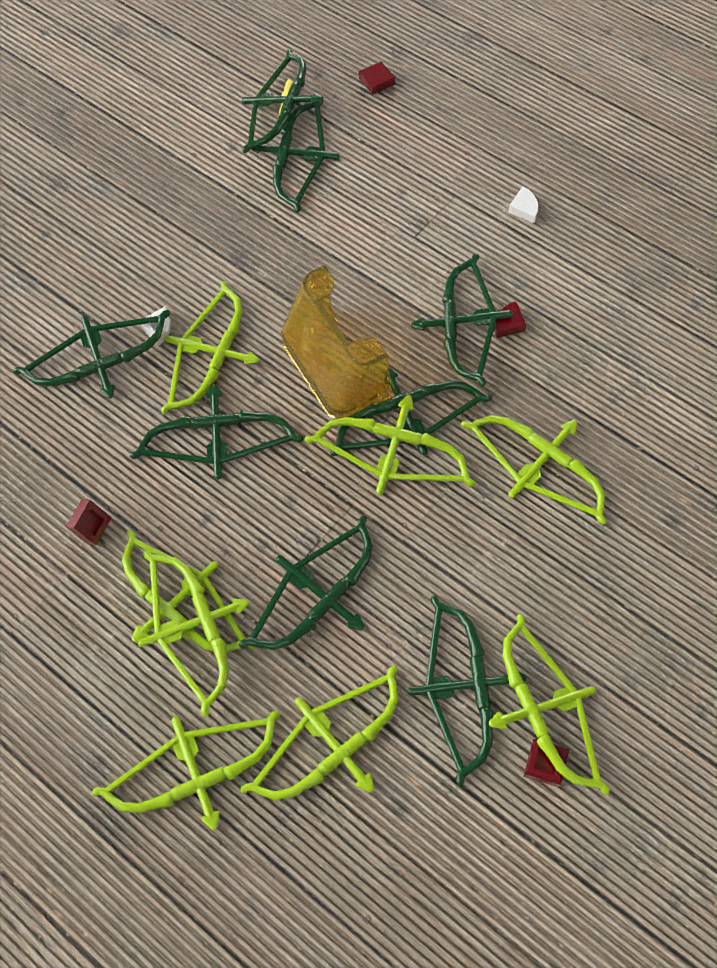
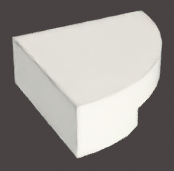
(524, 205)
(151, 327)

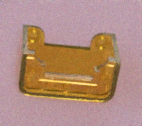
(338, 372)

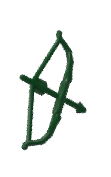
(288, 101)
(310, 153)
(479, 317)
(91, 339)
(411, 423)
(216, 449)
(303, 578)
(443, 687)

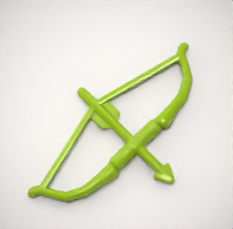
(194, 344)
(388, 463)
(530, 473)
(167, 609)
(173, 631)
(564, 699)
(319, 726)
(185, 750)

